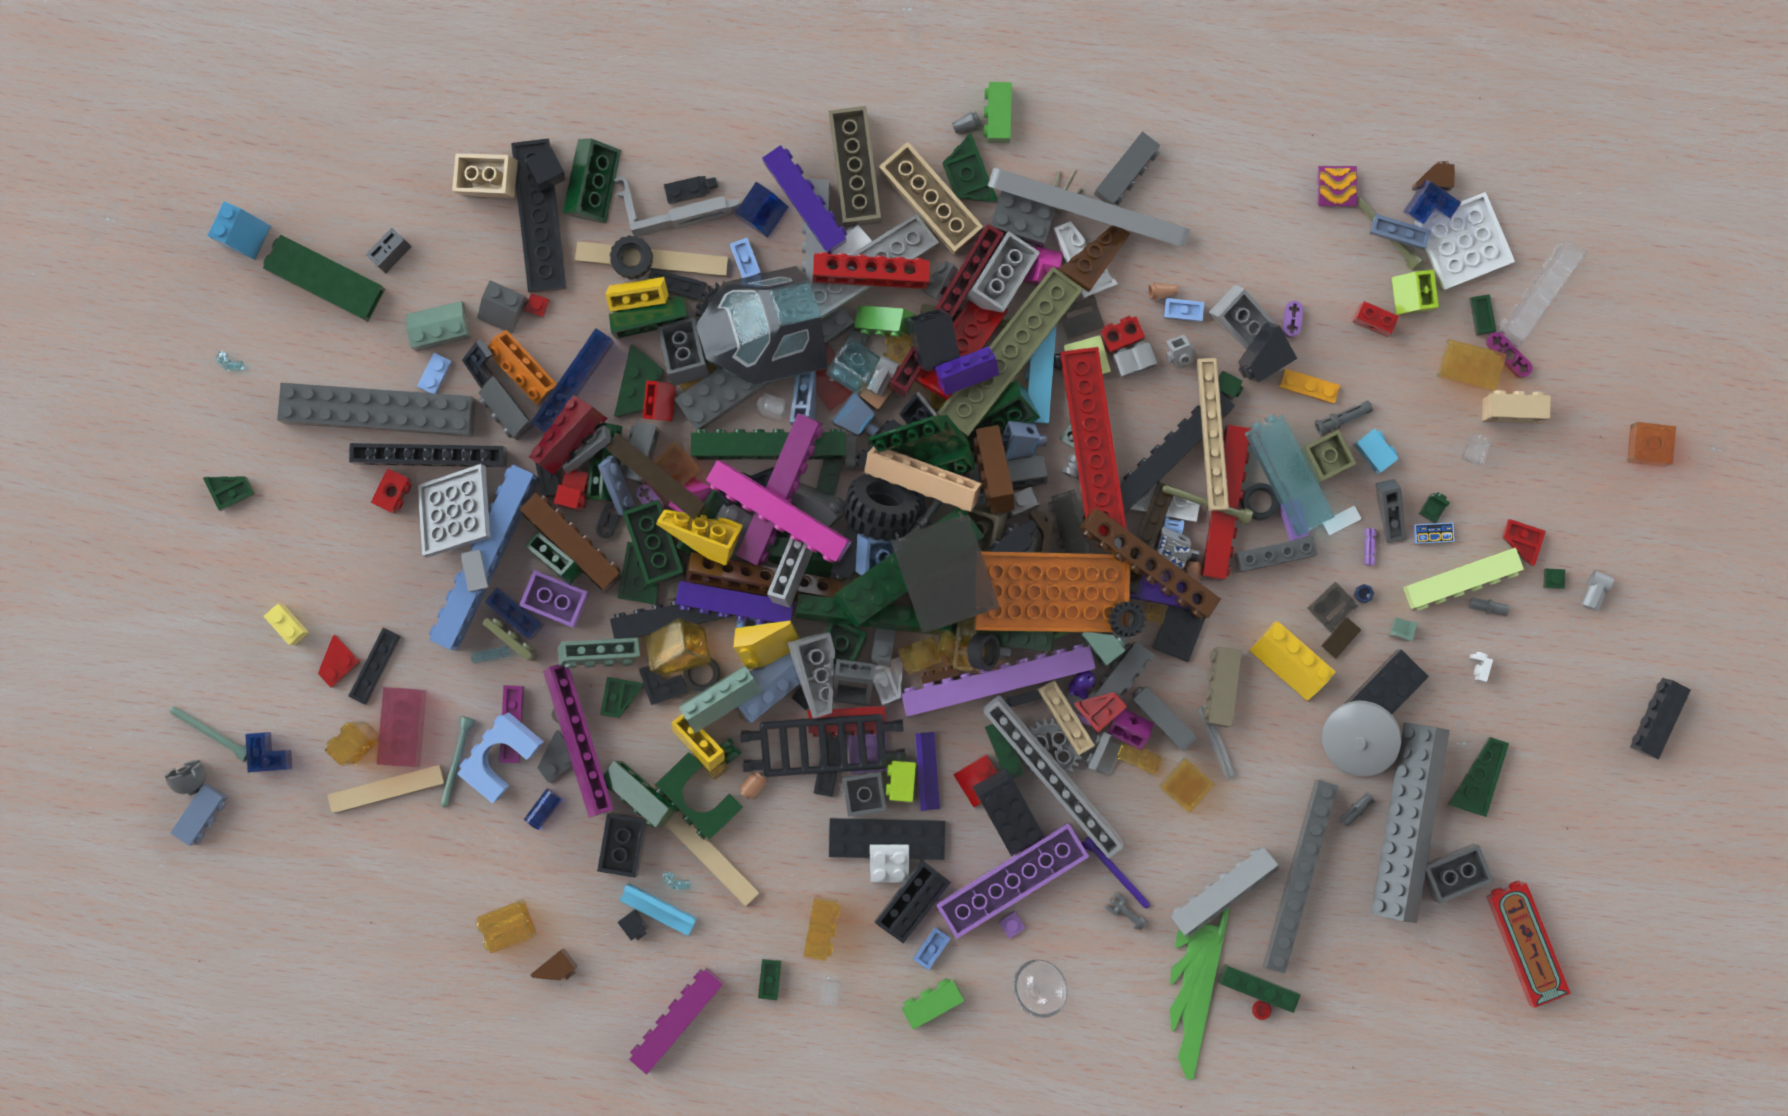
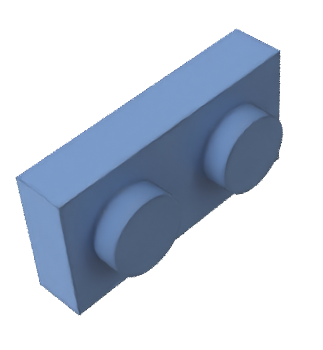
(931, 948)

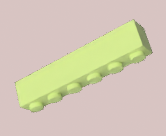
(1463, 578)

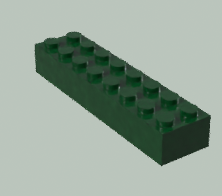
(760, 445)
(881, 584)

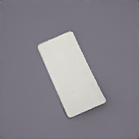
(1342, 520)

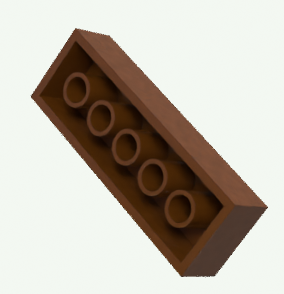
(567, 538)

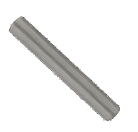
(1218, 747)

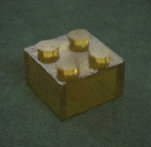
(1186, 785)

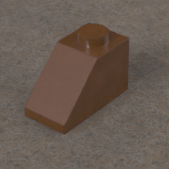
(1440, 174)
(556, 968)

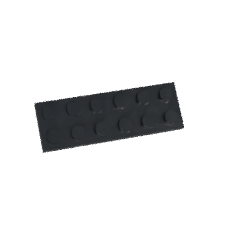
(854, 836)

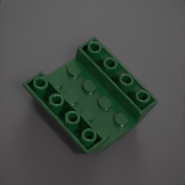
(930, 441)

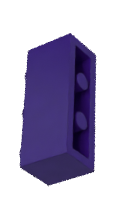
(967, 370)

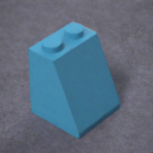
(239, 230)

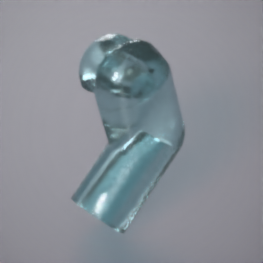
(675, 884)

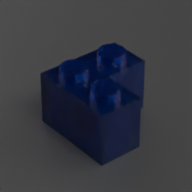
(1431, 198)
(260, 754)

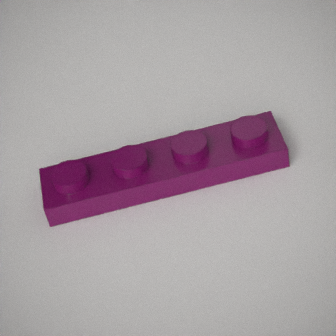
(512, 703)

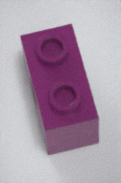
(1131, 729)

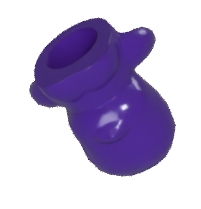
(1081, 684)

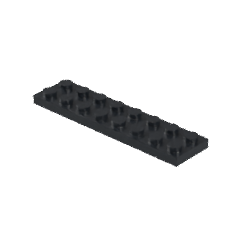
(538, 224)

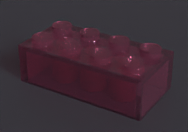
(401, 727)

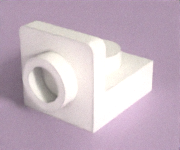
(1483, 668)

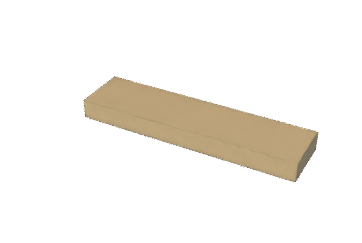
(1066, 717)

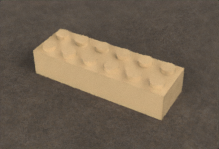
(930, 198)

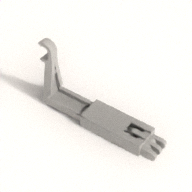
(677, 217)

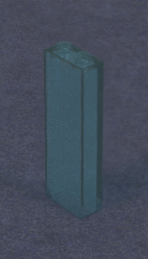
(1289, 474)

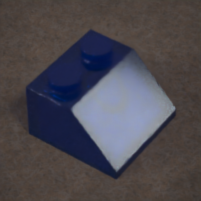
(761, 209)

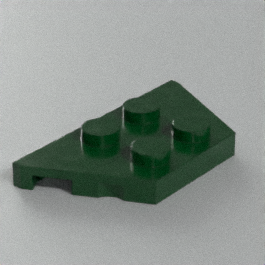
(968, 173)
(633, 385)

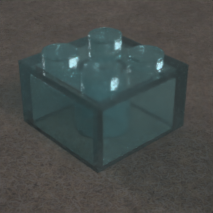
(853, 365)

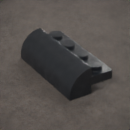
(912, 901)

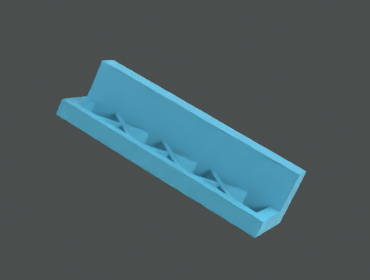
(658, 909)

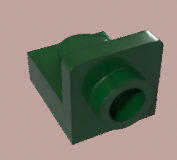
(1434, 507)

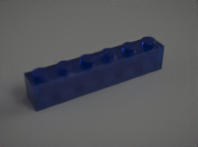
(573, 379)

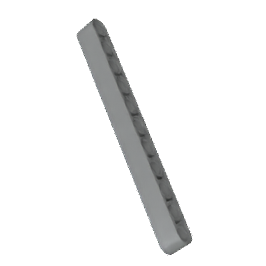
(1088, 207)

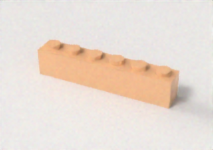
(923, 478)

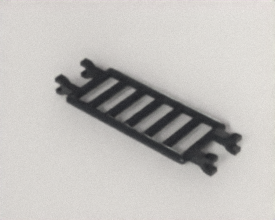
(881, 726)

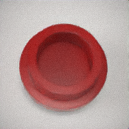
(1261, 1010)

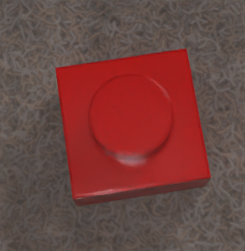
(537, 305)

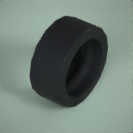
(1264, 487)
(975, 651)
(715, 678)

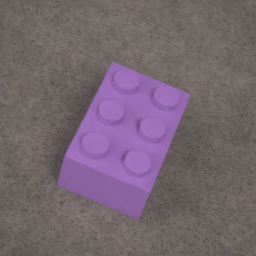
(554, 599)

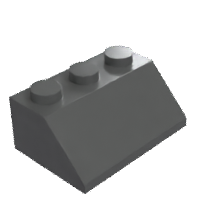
(505, 409)
(644, 439)

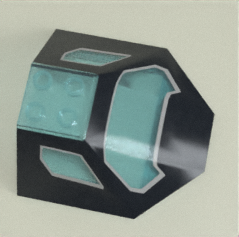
(764, 327)

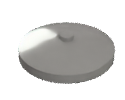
(1361, 738)

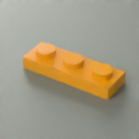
(1309, 386)

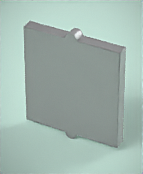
(1108, 758)

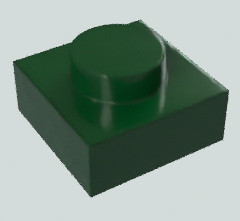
(1554, 578)

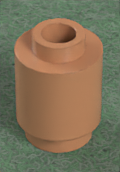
(753, 785)

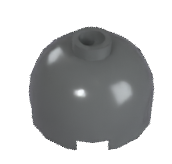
(188, 778)

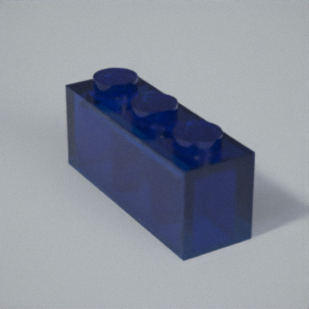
(513, 613)

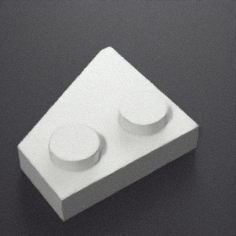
(888, 681)

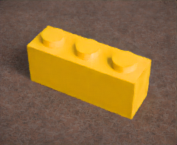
(636, 294)
(698, 743)

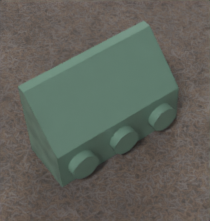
(437, 326)
(1103, 646)

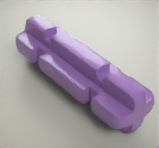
(1370, 547)

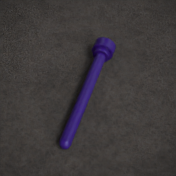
(1089, 844)

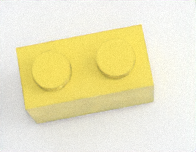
(286, 624)

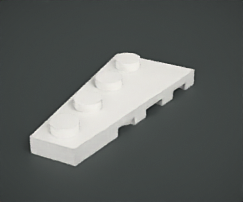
(1072, 243)

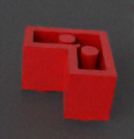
(573, 491)

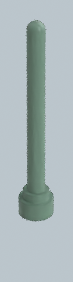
(465, 725)
(240, 750)

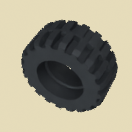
(880, 508)

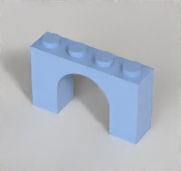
(477, 770)

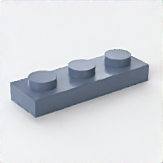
(1400, 231)
(616, 484)

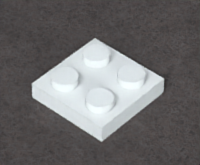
(889, 863)

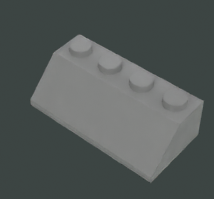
(1002, 273)

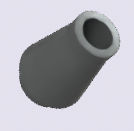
(967, 123)

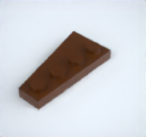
(1093, 260)

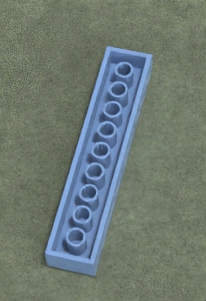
(503, 520)

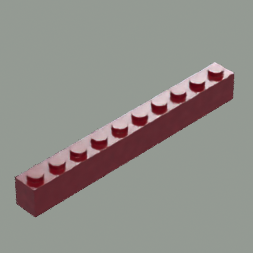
(951, 300)

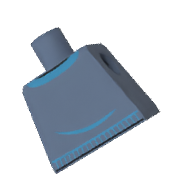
(856, 417)
(1021, 440)

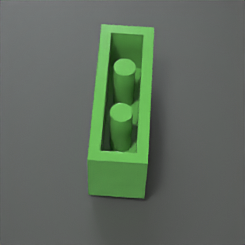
(998, 112)
(882, 321)
(932, 1003)

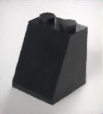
(933, 338)
(1266, 353)

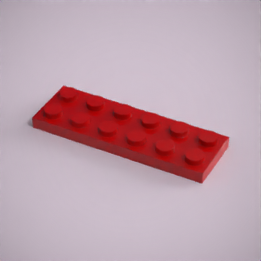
(972, 331)

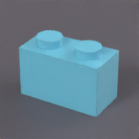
(1376, 451)

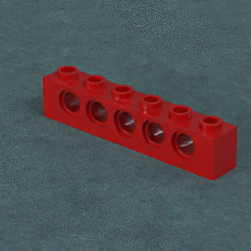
(861, 276)

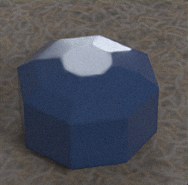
(1363, 593)

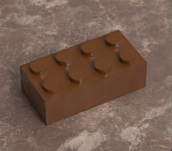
(993, 470)

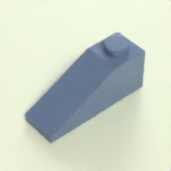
(804, 396)

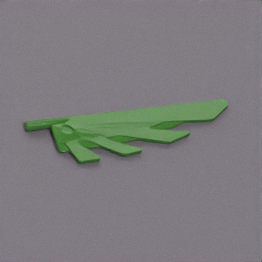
(1198, 981)

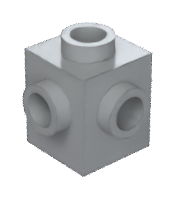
(1180, 351)

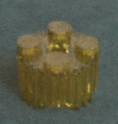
(919, 655)

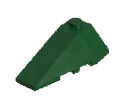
(817, 564)

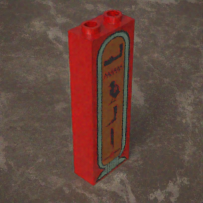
(1528, 943)

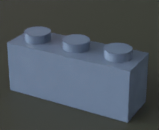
(199, 815)

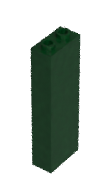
(323, 278)

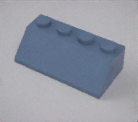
(774, 682)

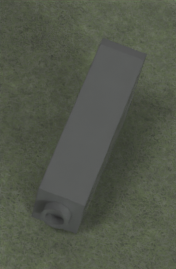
(1163, 718)

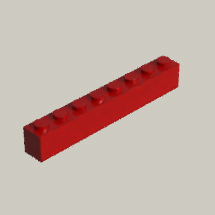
(1221, 525)

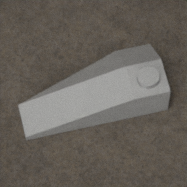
(814, 666)

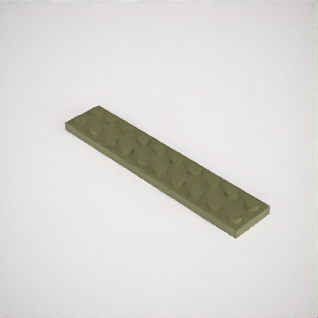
(1014, 348)

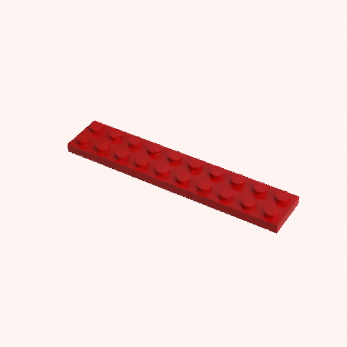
(1092, 434)

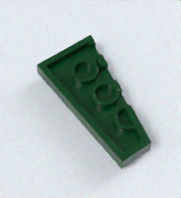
(1481, 779)

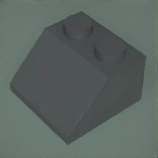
(501, 306)

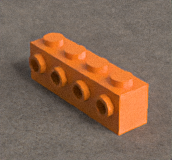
(521, 367)

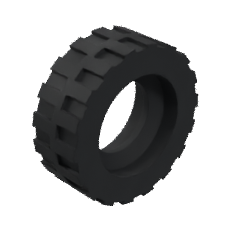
(624, 244)

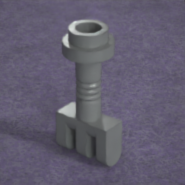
(1119, 907)

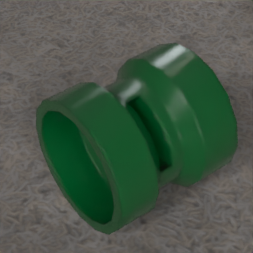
(730, 750)

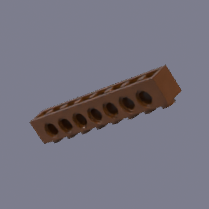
(752, 578)
(1207, 599)

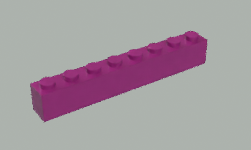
(783, 483)
(578, 740)

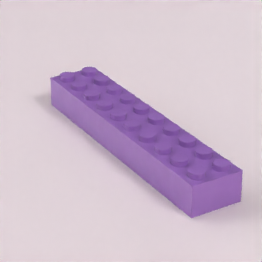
(998, 681)

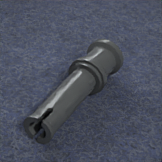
(1335, 421)

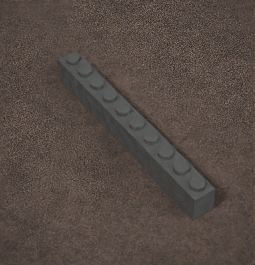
(1300, 876)

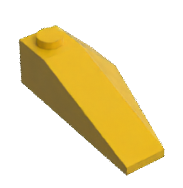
(707, 536)

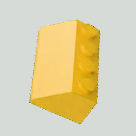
(1292, 660)

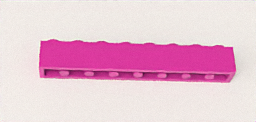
(779, 511)

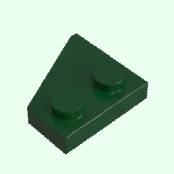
(228, 490)
(618, 696)

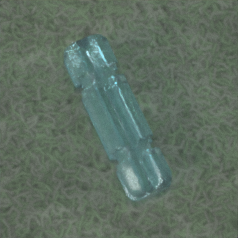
(490, 654)

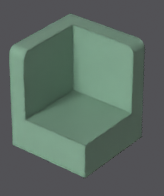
(1403, 629)

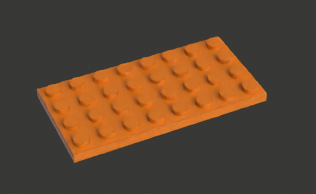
(1054, 591)

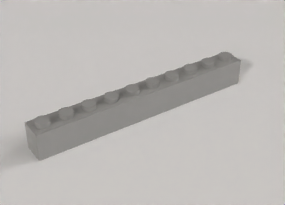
(1053, 776)

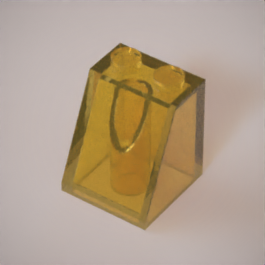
(677, 647)
(506, 926)

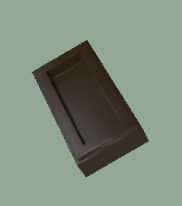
(1341, 637)

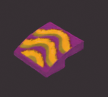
(1337, 186)

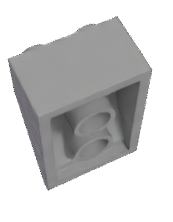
(1240, 315)

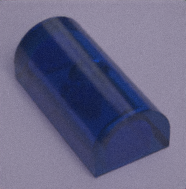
(543, 809)

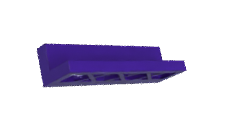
(927, 771)

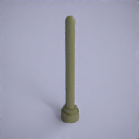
(1411, 259)
(1242, 515)

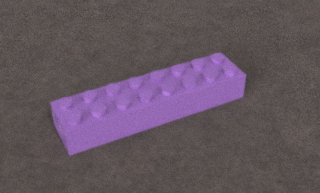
(1012, 880)

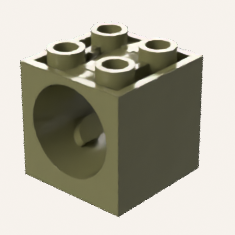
(1328, 456)

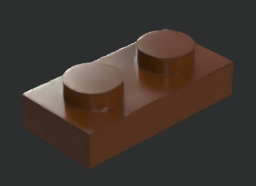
(931, 676)

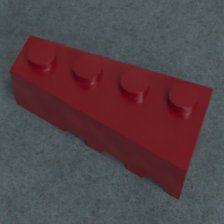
(566, 434)

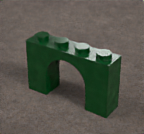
(707, 822)

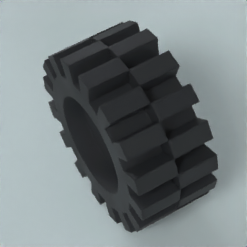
(1138, 621)

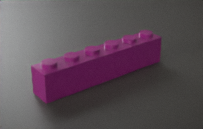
(676, 1021)

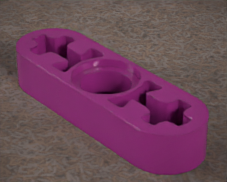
(1508, 363)

